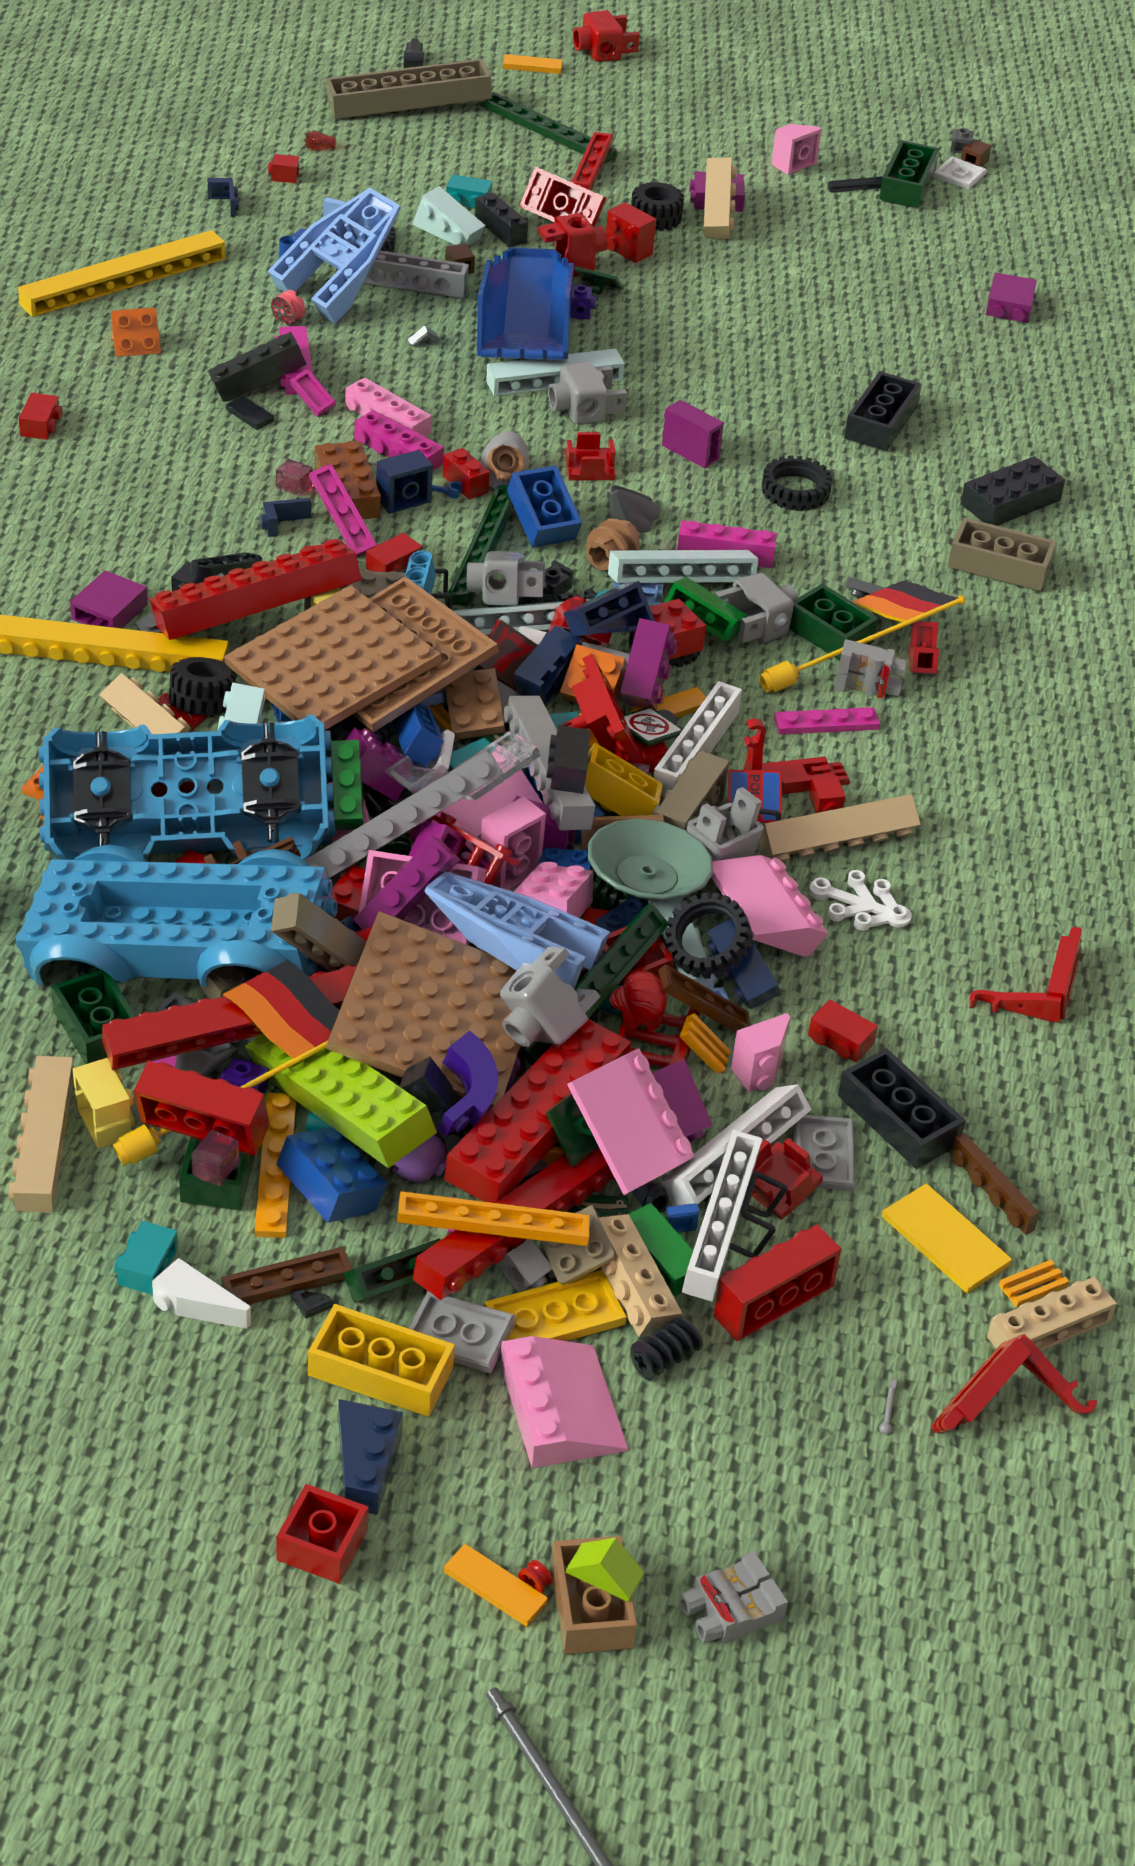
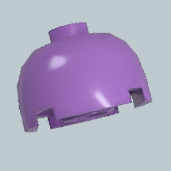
(423, 1161)

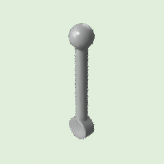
(885, 1428)

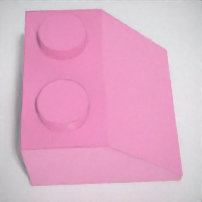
(795, 147)
(760, 1052)

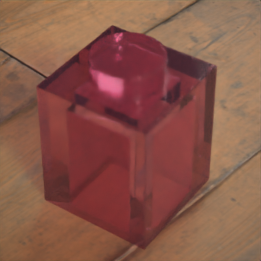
(294, 477)
(215, 1157)

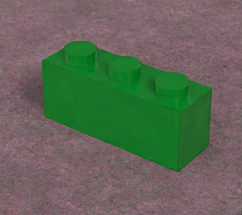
(717, 615)
(347, 784)
(664, 1244)

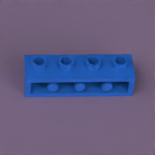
(419, 735)

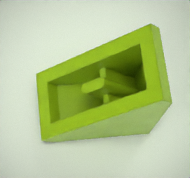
(607, 1567)

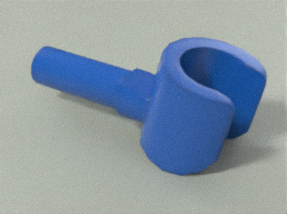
(452, 490)

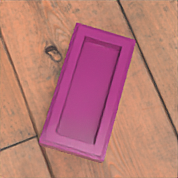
(312, 392)

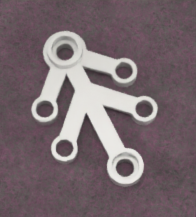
(864, 903)

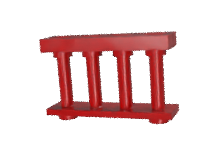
(500, 852)
(677, 1045)

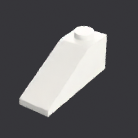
(198, 1297)

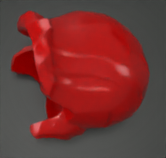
(640, 1001)

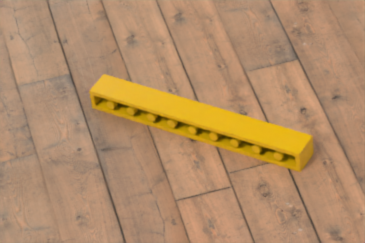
(121, 273)
(102, 644)

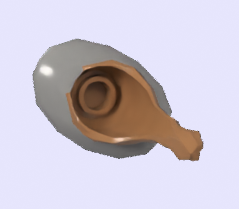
(504, 456)

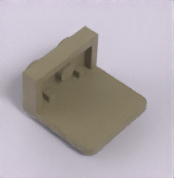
(575, 1261)

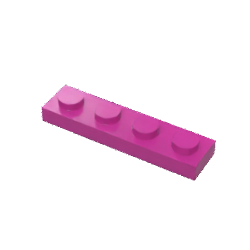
(342, 509)
(826, 720)

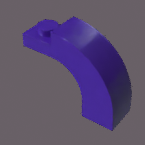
(478, 1073)

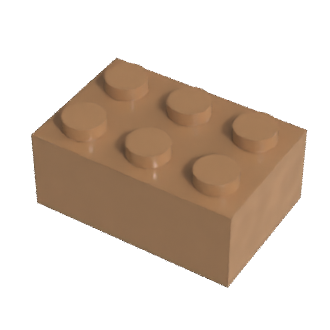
(587, 1615)

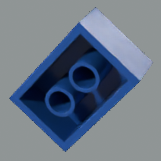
(544, 506)
(331, 1174)

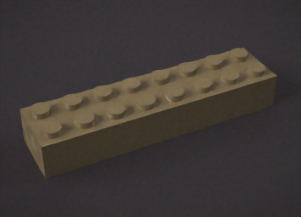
(408, 88)

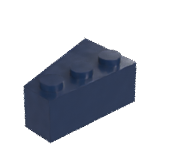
(610, 612)
(546, 665)
(752, 977)
(367, 1450)

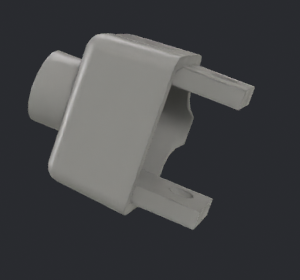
(585, 393)
(518, 579)
(767, 607)
(715, 827)
(542, 1004)

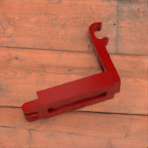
(795, 773)
(1039, 1005)
(994, 1375)

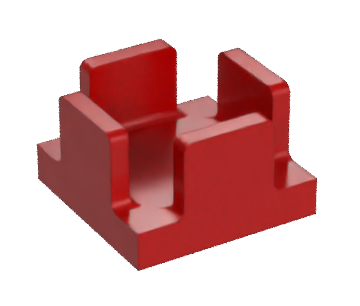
(588, 459)
(787, 1165)

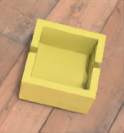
(103, 1102)

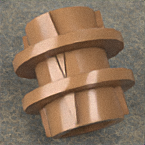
(610, 536)

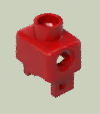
(599, 30)
(575, 239)

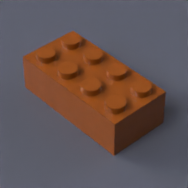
(354, 472)

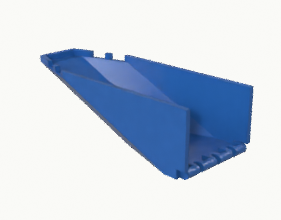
(525, 305)

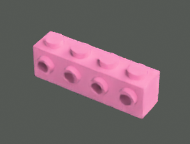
(369, 396)

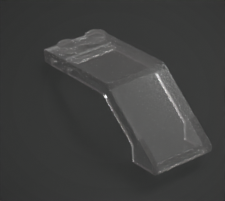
(509, 751)

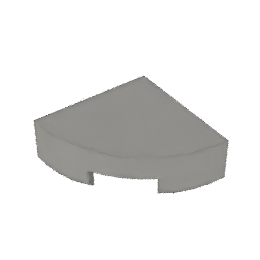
(423, 335)

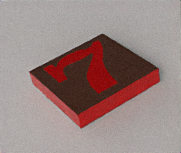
(512, 652)

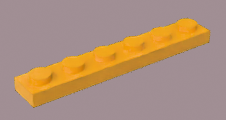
(273, 1183)
(493, 1218)

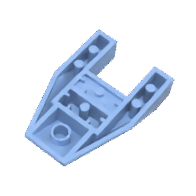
(346, 240)
(517, 925)

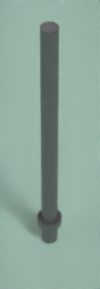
(505, 1711)

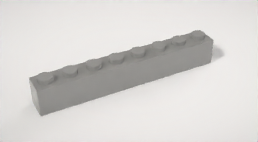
(531, 721)
(407, 814)

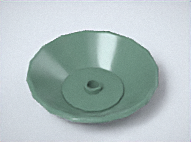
(650, 859)

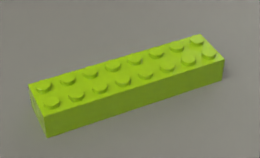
(351, 1100)

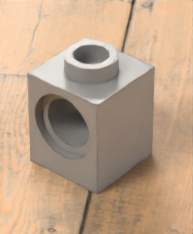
(525, 1266)

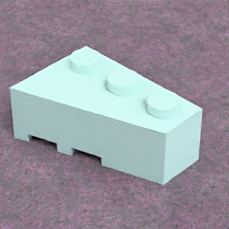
(447, 218)

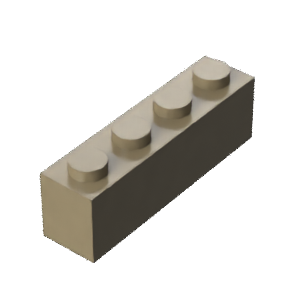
(315, 932)

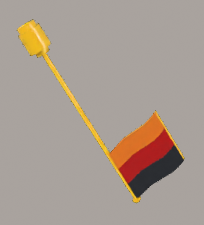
(899, 602)
(289, 1014)

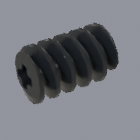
(665, 1347)

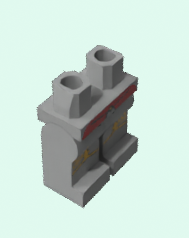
(868, 670)
(734, 1600)

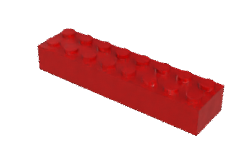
(255, 589)
(517, 1129)

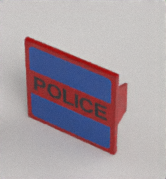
(763, 784)

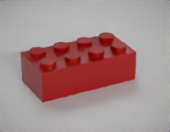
(197, 1104)
(776, 1282)

